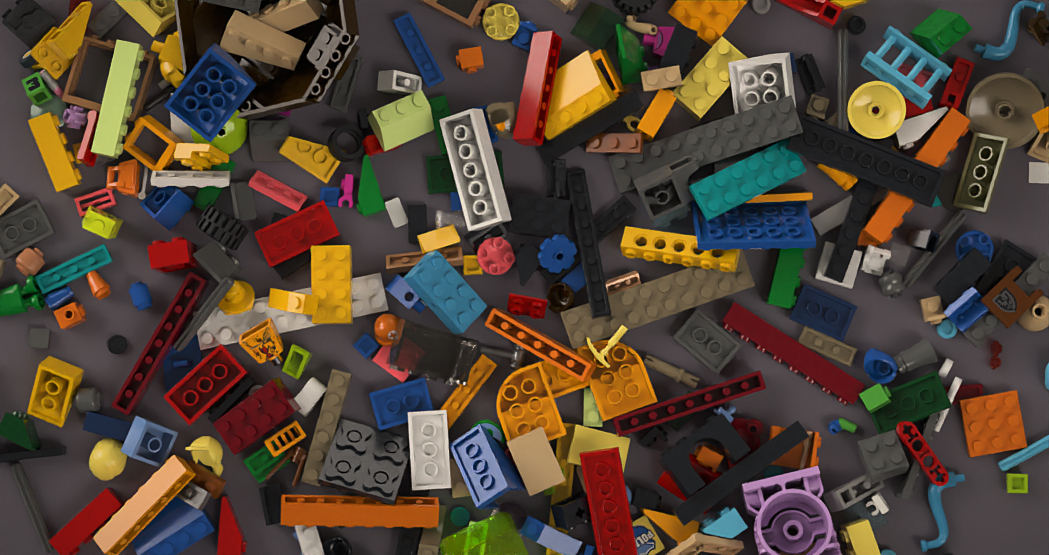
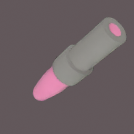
(51, 83)

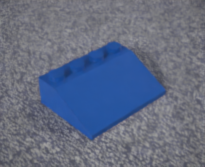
(211, 93)
(174, 529)

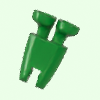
(12, 302)

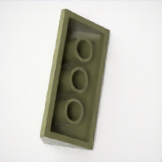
(981, 172)

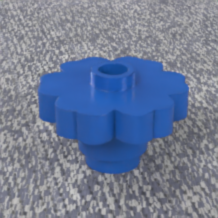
(557, 253)

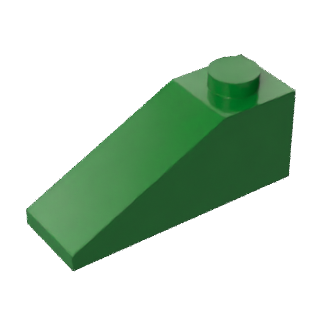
(369, 193)

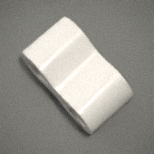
(310, 396)

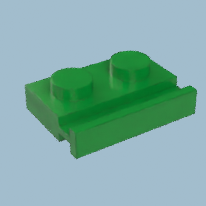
(263, 462)

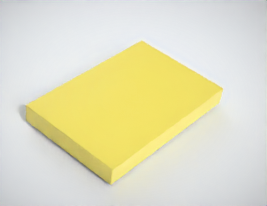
(590, 439)

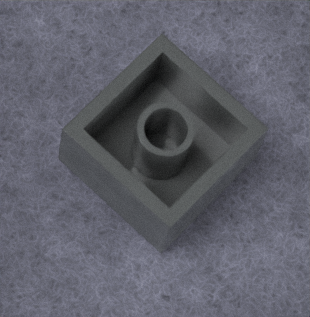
(882, 456)

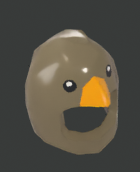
(502, 118)

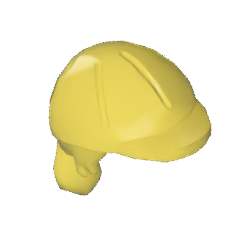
(208, 451)

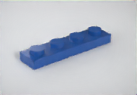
(419, 50)

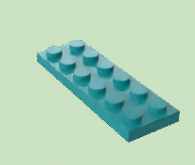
(747, 179)

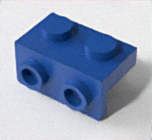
(966, 309)

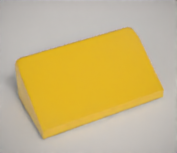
(438, 239)

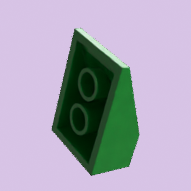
(629, 56)

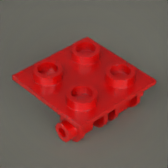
(526, 306)

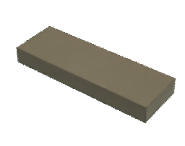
(827, 346)

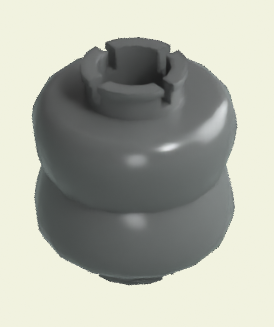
(892, 284)

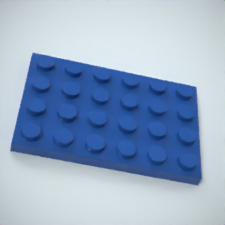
(756, 226)

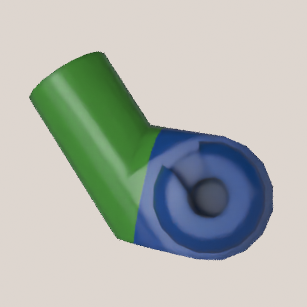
(840, 424)

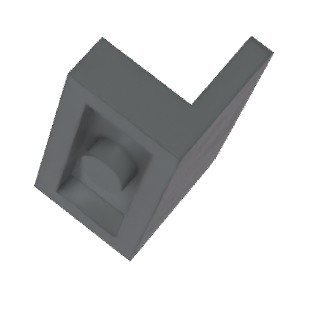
(243, 201)

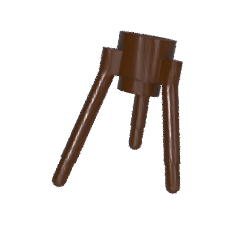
(298, 456)

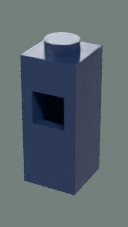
(107, 425)

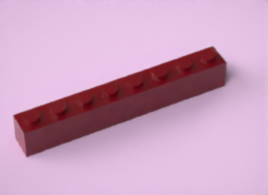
(160, 344)
(792, 353)
(688, 403)

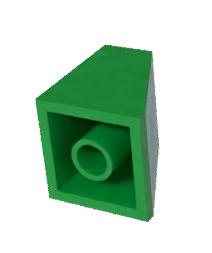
(940, 31)

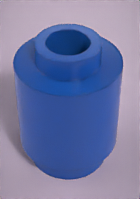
(140, 296)

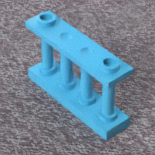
(905, 84)

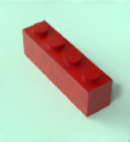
(86, 523)

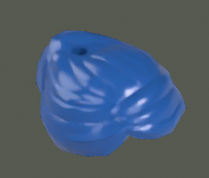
(879, 366)

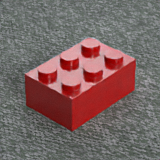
(172, 255)

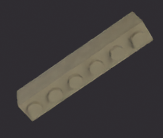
(326, 425)

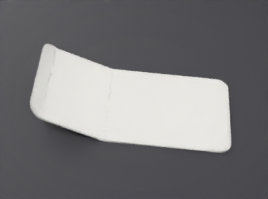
(396, 212)

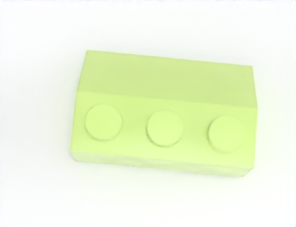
(402, 120)

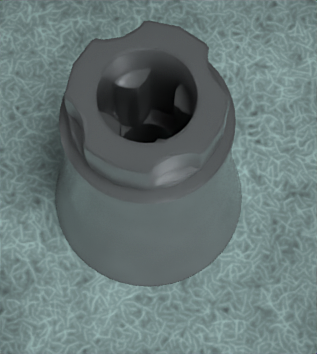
(915, 356)

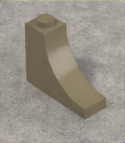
(432, 537)

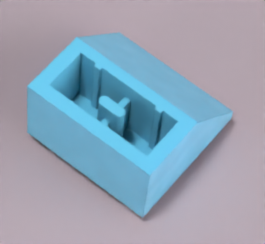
(726, 524)

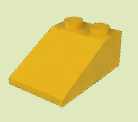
(54, 390)

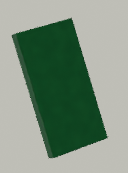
(441, 176)
(912, 402)

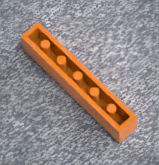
(540, 344)

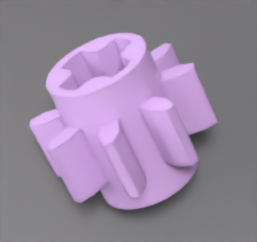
(75, 117)

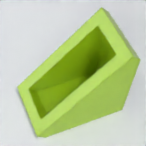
(296, 361)

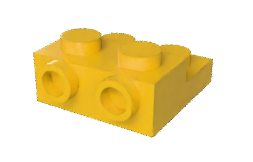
(199, 156)

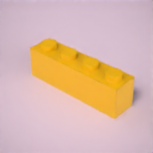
(55, 152)

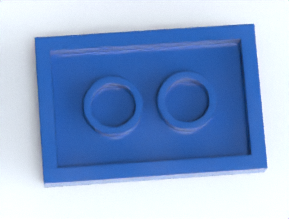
(394, 403)

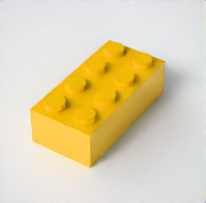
(332, 283)

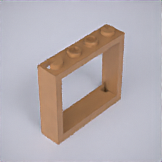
(77, 67)

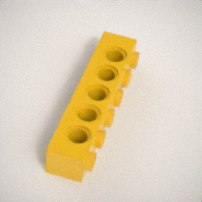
(672, 242)

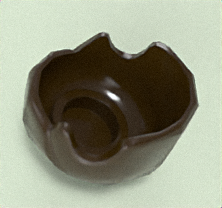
(560, 297)

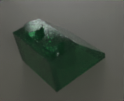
(596, 26)

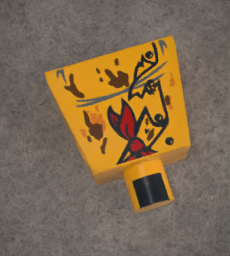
(263, 342)

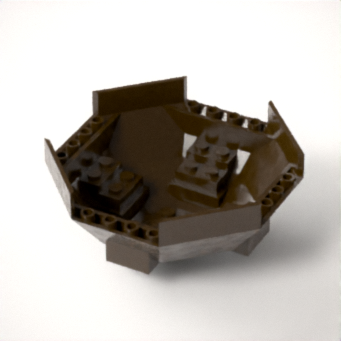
(325, 57)

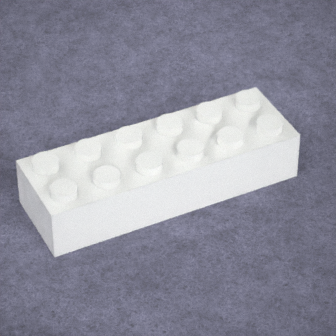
(475, 169)

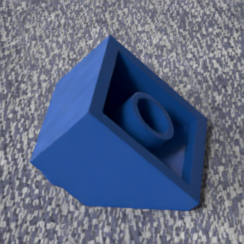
(167, 205)

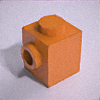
(470, 59)
(70, 315)

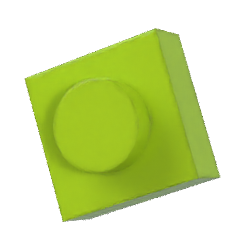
(1017, 483)

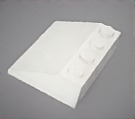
(760, 80)

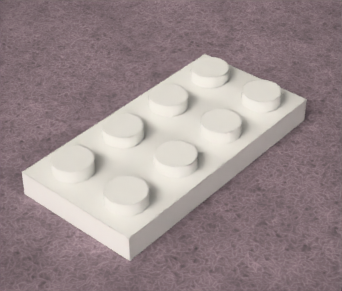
(429, 450)

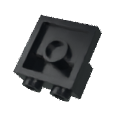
(28, 21)

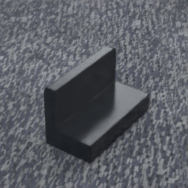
(271, 503)

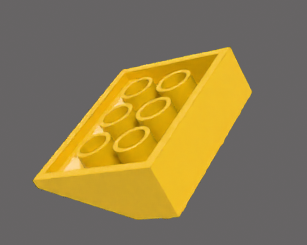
(576, 94)

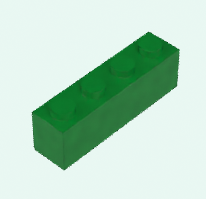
(785, 278)

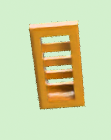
(298, 430)

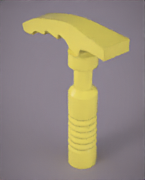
(611, 343)

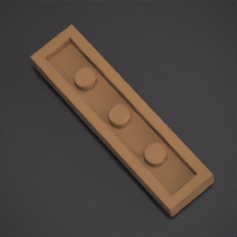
(406, 261)

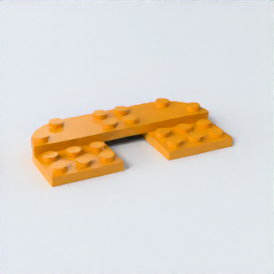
(529, 392)

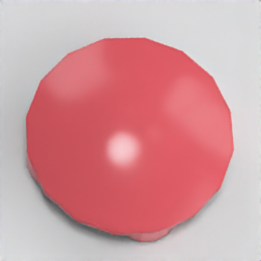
(495, 256)

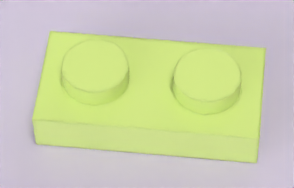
(591, 414)

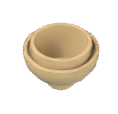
(1034, 322)

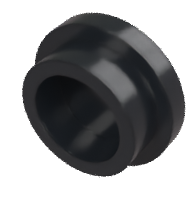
(856, 25)

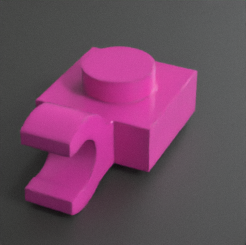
(348, 186)

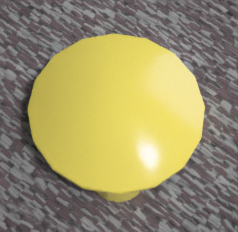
(500, 21)

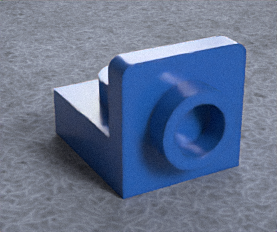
(524, 35)

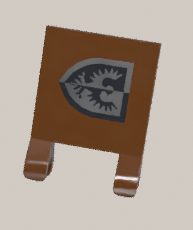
(1008, 300)

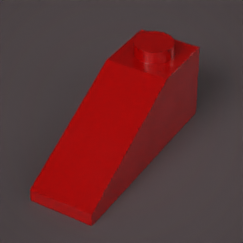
(230, 532)

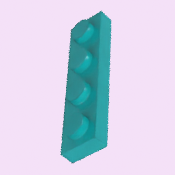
(74, 269)

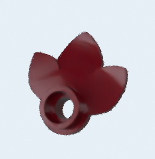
(751, 438)

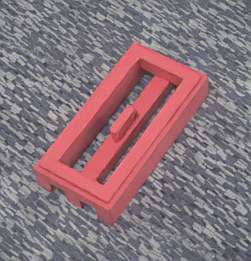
(111, 196)

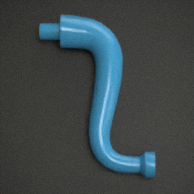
(1005, 50)
(935, 502)

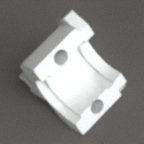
(874, 260)

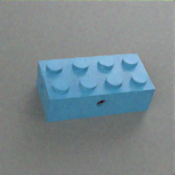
(445, 292)

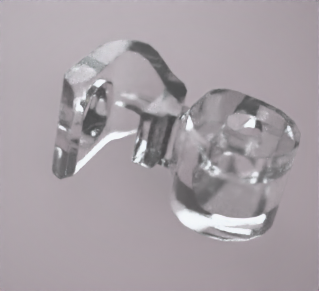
(456, 219)

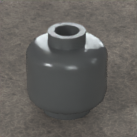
(88, 399)

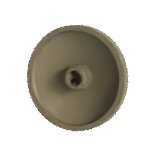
(1004, 107)

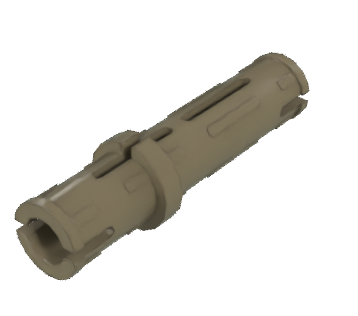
(671, 371)

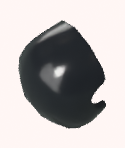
(337, 546)

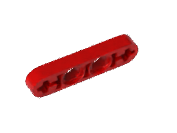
(922, 453)

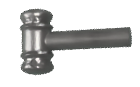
(516, 356)

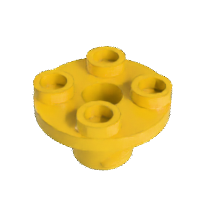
(238, 299)

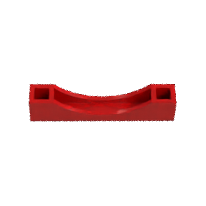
(819, 11)

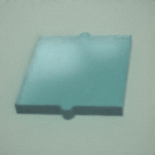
(859, 510)

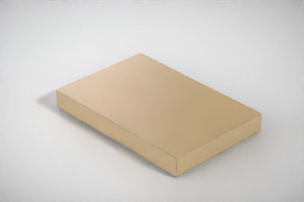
(535, 461)

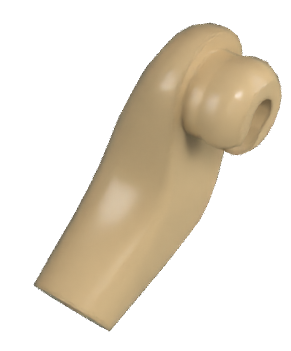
(646, 28)

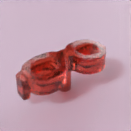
(996, 349)

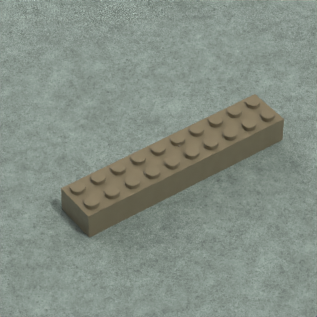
(656, 301)

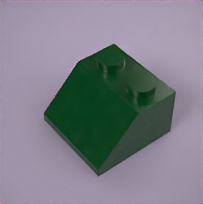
(20, 430)

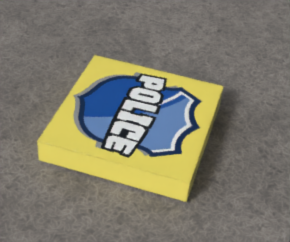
(646, 537)

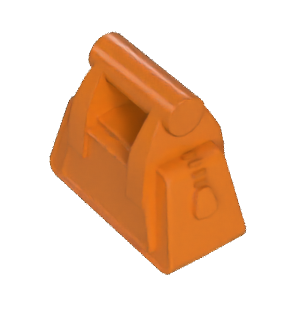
(128, 178)

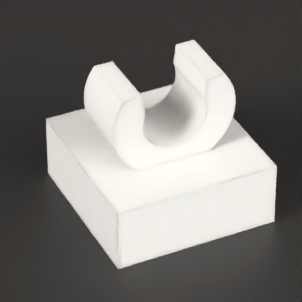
(879, 502)

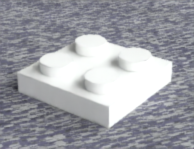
(851, 271)

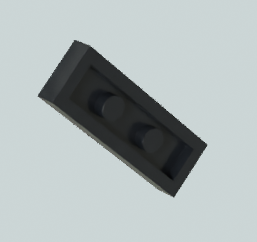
(231, 399)

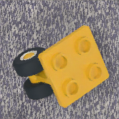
(45, 58)

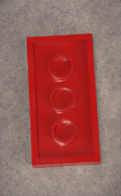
(296, 233)

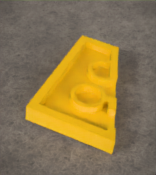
(311, 157)

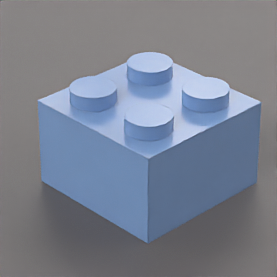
(149, 441)

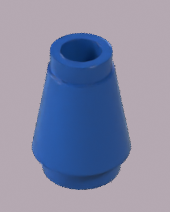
(59, 298)

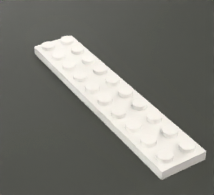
(224, 329)

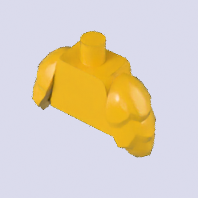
(170, 59)

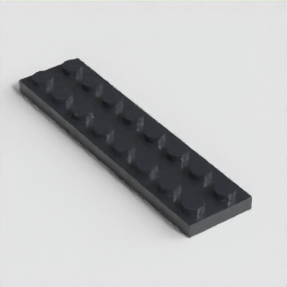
(867, 161)

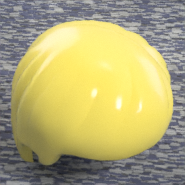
(107, 459)

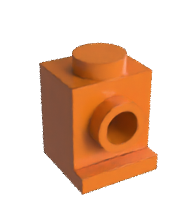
(709, 456)

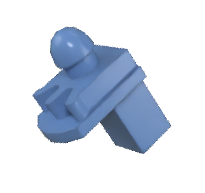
(727, 413)

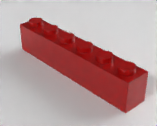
(537, 88)

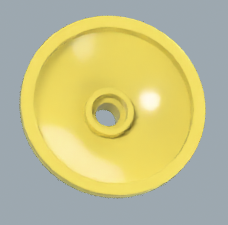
(891, 109)

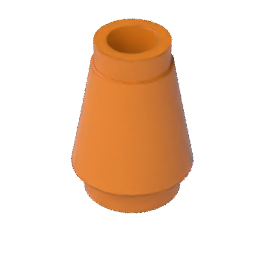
(98, 285)

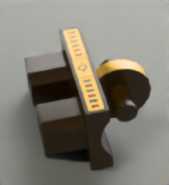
(1039, 27)

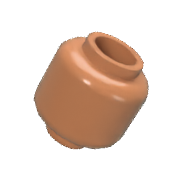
(30, 261)

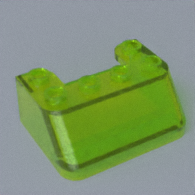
(487, 537)

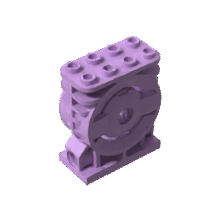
(789, 498)

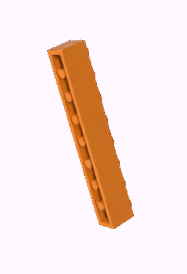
(932, 152)
(358, 511)

